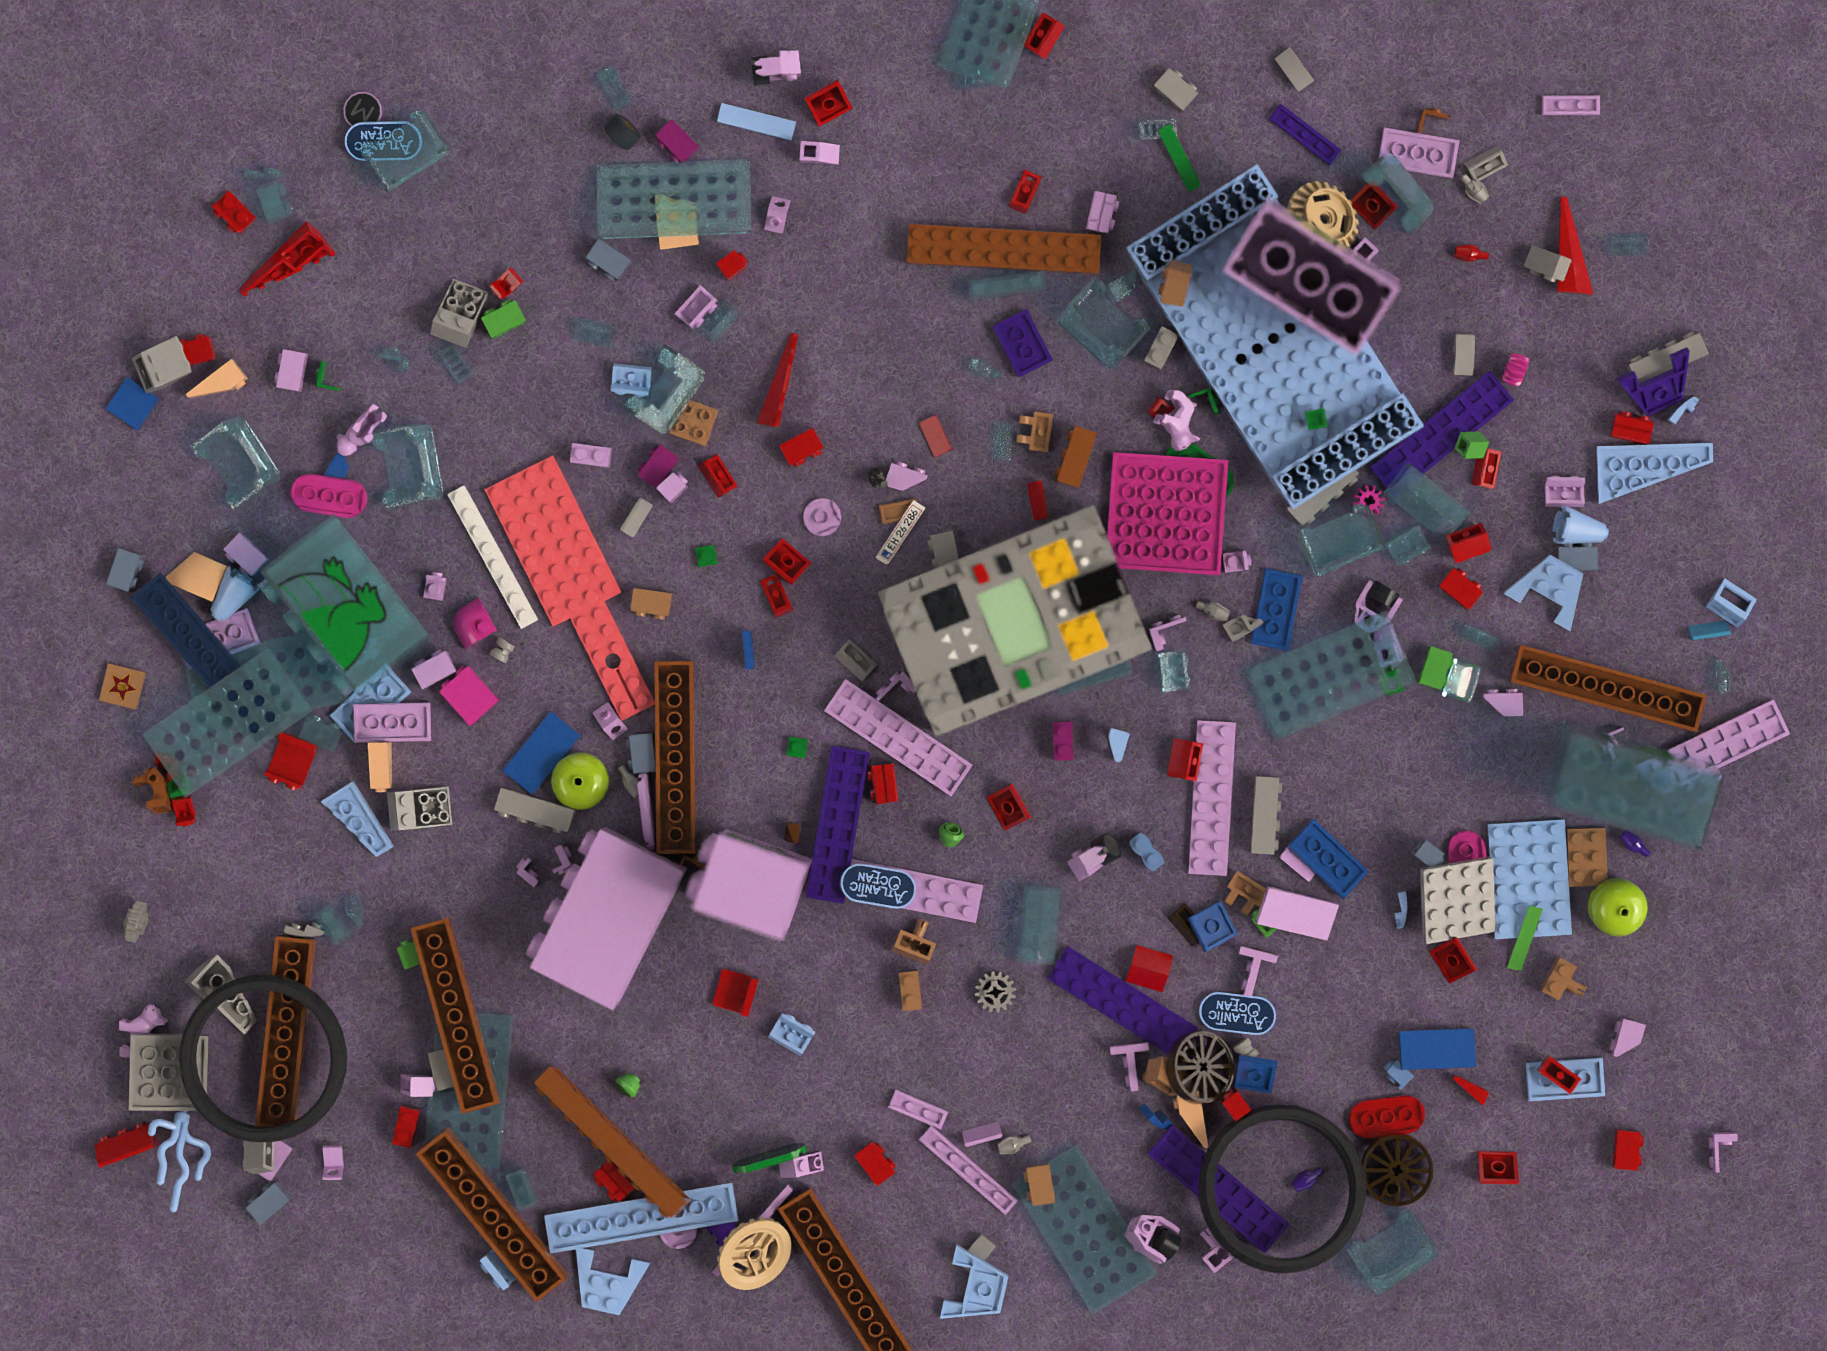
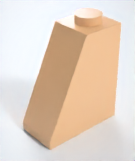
(380, 765)

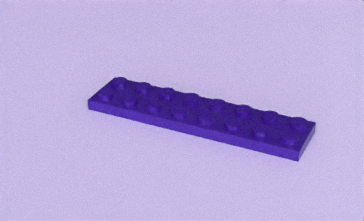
(1441, 432)
(837, 823)
(1118, 1000)
(1234, 1200)

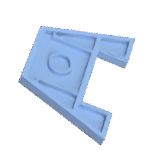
(1555, 581)
(606, 1290)
(983, 1290)

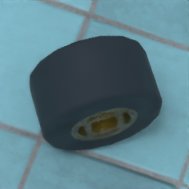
(622, 132)

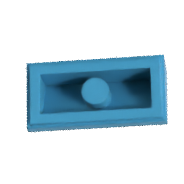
(1709, 630)

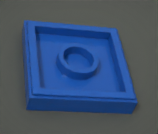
(132, 403)
(748, 649)
(1212, 926)
(1255, 1074)

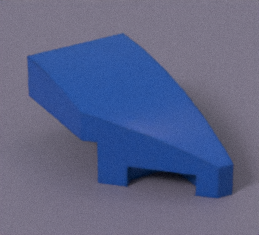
(338, 467)
(1158, 1119)

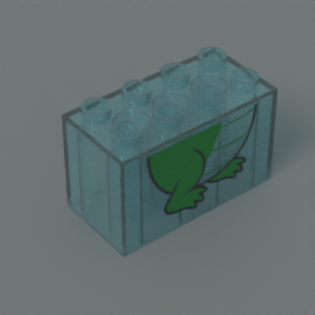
(343, 607)
(1632, 785)

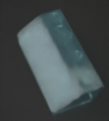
(1426, 501)
(1039, 924)

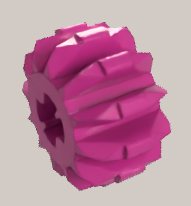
(1515, 369)
(1369, 493)

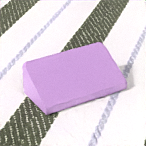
(1296, 864)
(982, 1134)

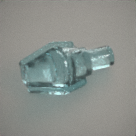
(984, 369)
(1721, 677)
(354, 909)

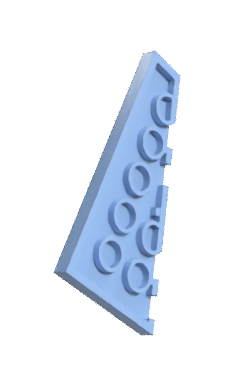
(1638, 466)

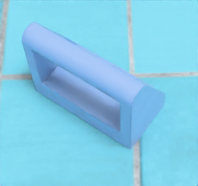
(1728, 610)
(1118, 742)

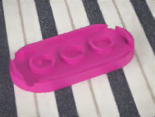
(329, 495)
(1465, 847)

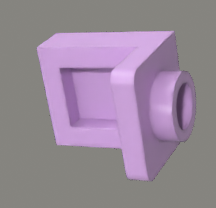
(564, 855)

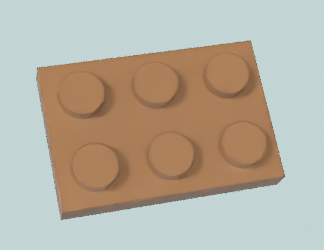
(1586, 856)

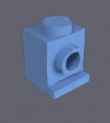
(1397, 1075)

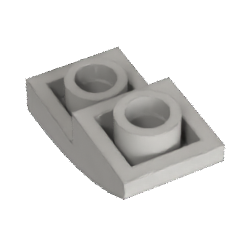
(1294, 69)
(1464, 354)
(311, 930)

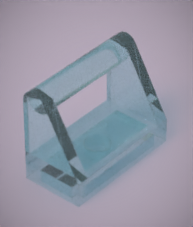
(1459, 679)

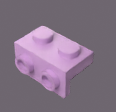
(696, 307)
(1564, 491)

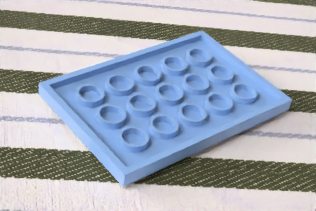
(1530, 871)

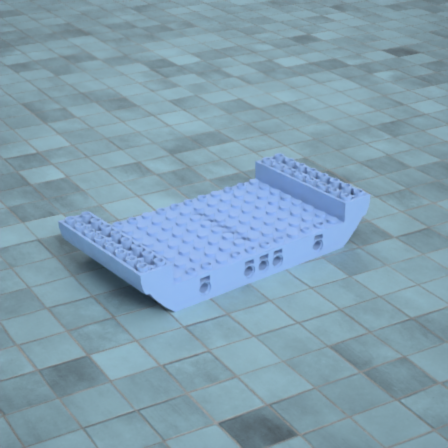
(1289, 377)

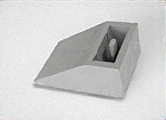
(459, 313)
(162, 365)
(419, 808)

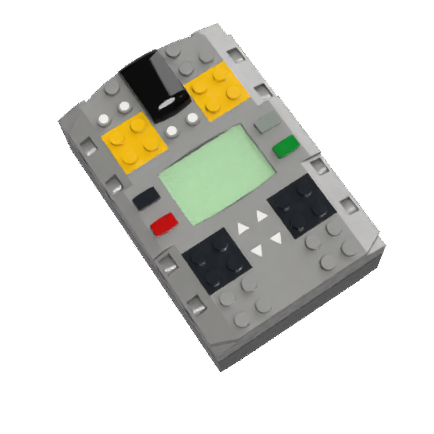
(1014, 620)

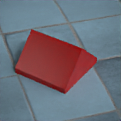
(828, 103)
(1373, 205)
(786, 561)
(1008, 807)
(1452, 960)
(1149, 968)
(1497, 1167)

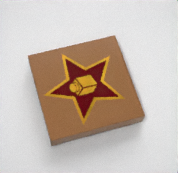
(122, 686)

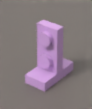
(1253, 966)
(1129, 1060)

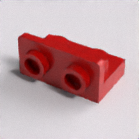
(233, 212)

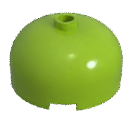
(593, 776)
(1617, 907)

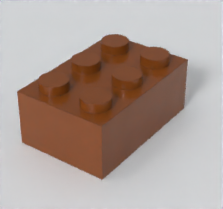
(1075, 456)

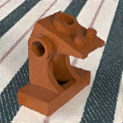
(160, 801)

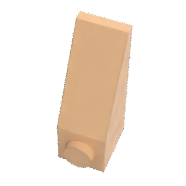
(224, 379)
(1193, 1117)

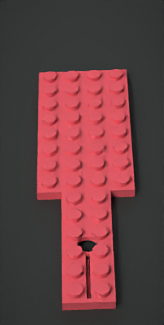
(568, 572)

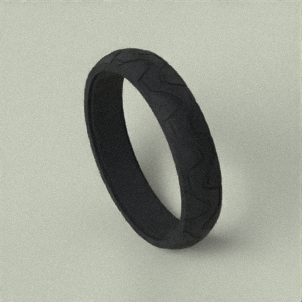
(204, 1104)
(1355, 1181)

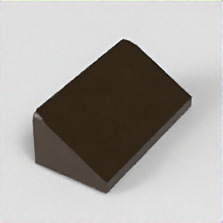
(1180, 922)

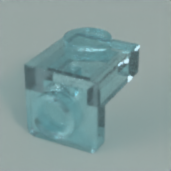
(393, 354)

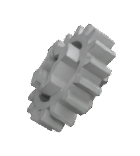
(135, 921)
(994, 983)

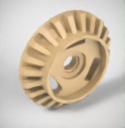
(1334, 209)
(765, 1264)

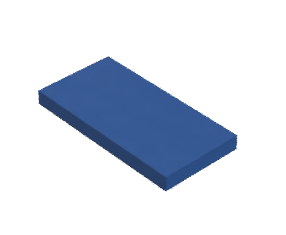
(1277, 609)
(541, 753)
(1328, 859)
(1437, 1049)

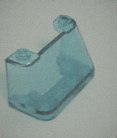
(405, 151)
(1418, 203)
(1101, 325)
(669, 393)
(238, 460)
(410, 465)
(1341, 540)
(1394, 1253)

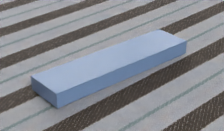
(756, 121)

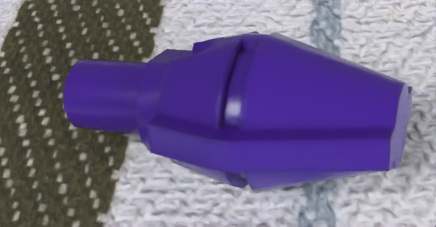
(1634, 843)
(1306, 1179)

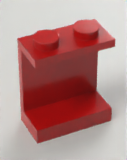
(291, 761)

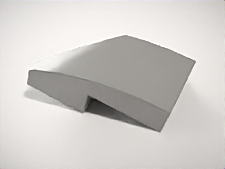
(1241, 626)

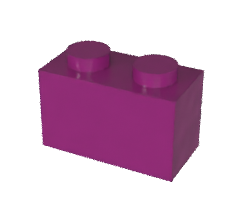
(677, 142)
(658, 466)
(1063, 741)

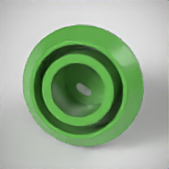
(950, 834)
(628, 1084)

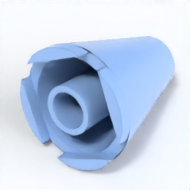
(1577, 527)
(232, 593)

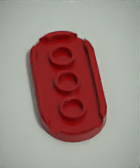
(1386, 1116)

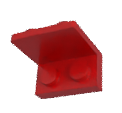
(735, 992)

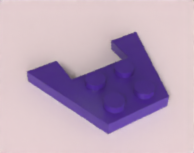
(1662, 389)

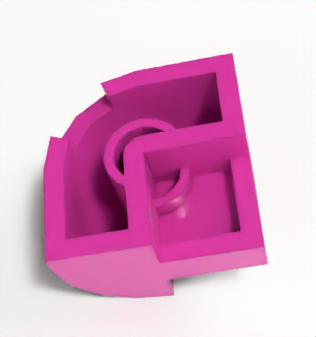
(472, 623)

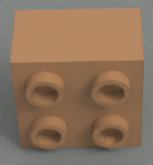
(695, 423)

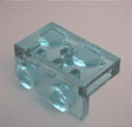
(1407, 544)
(1173, 671)
(321, 734)

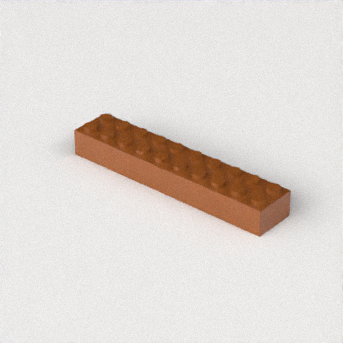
(1003, 249)
(1607, 688)
(675, 757)
(455, 1015)
(285, 1034)
(612, 1141)
(492, 1214)
(842, 1273)

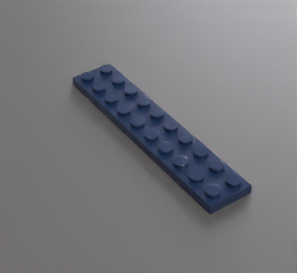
(192, 638)

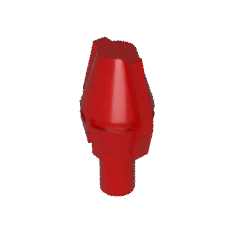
(1470, 253)

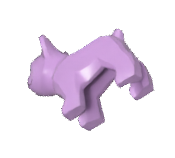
(1178, 420)
(359, 431)
(143, 1024)

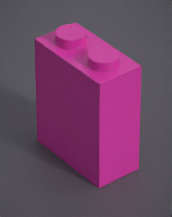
(468, 695)

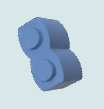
(1149, 855)

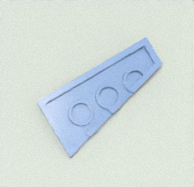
(358, 817)

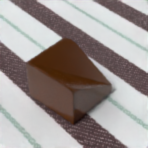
(792, 832)

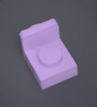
(1236, 561)
(434, 586)
(529, 876)

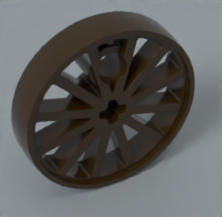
(1200, 1067)
(1404, 1166)

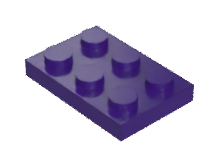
(1022, 343)

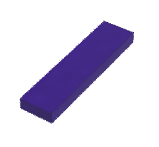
(1304, 134)

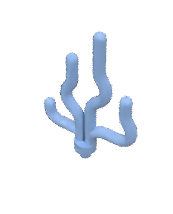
(180, 1135)

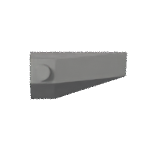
(210, 977)

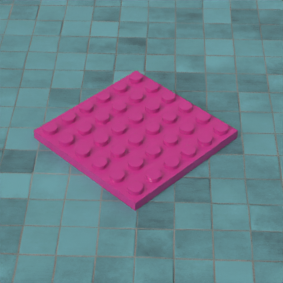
(1167, 513)

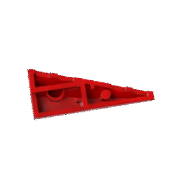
(300, 249)
(1577, 277)
(774, 402)

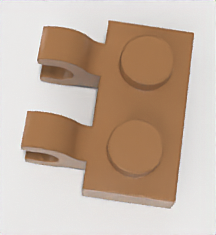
(1040, 431)
(1247, 889)

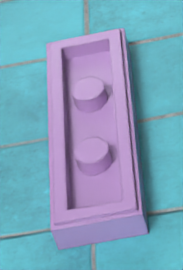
(1570, 105)
(918, 1109)

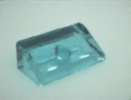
(1628, 243)
(720, 320)
(593, 332)
(1002, 441)
(1479, 638)

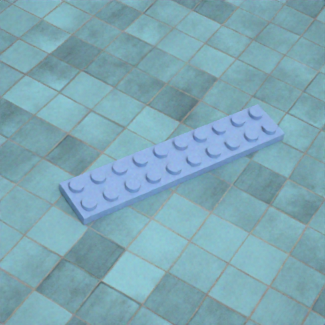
(638, 1219)

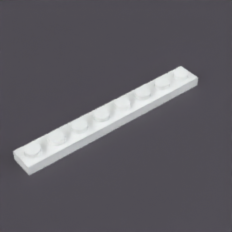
(492, 557)

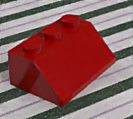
(124, 1144)

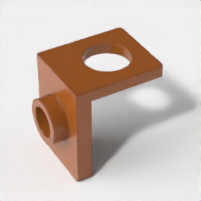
(1434, 113)
(694, 859)

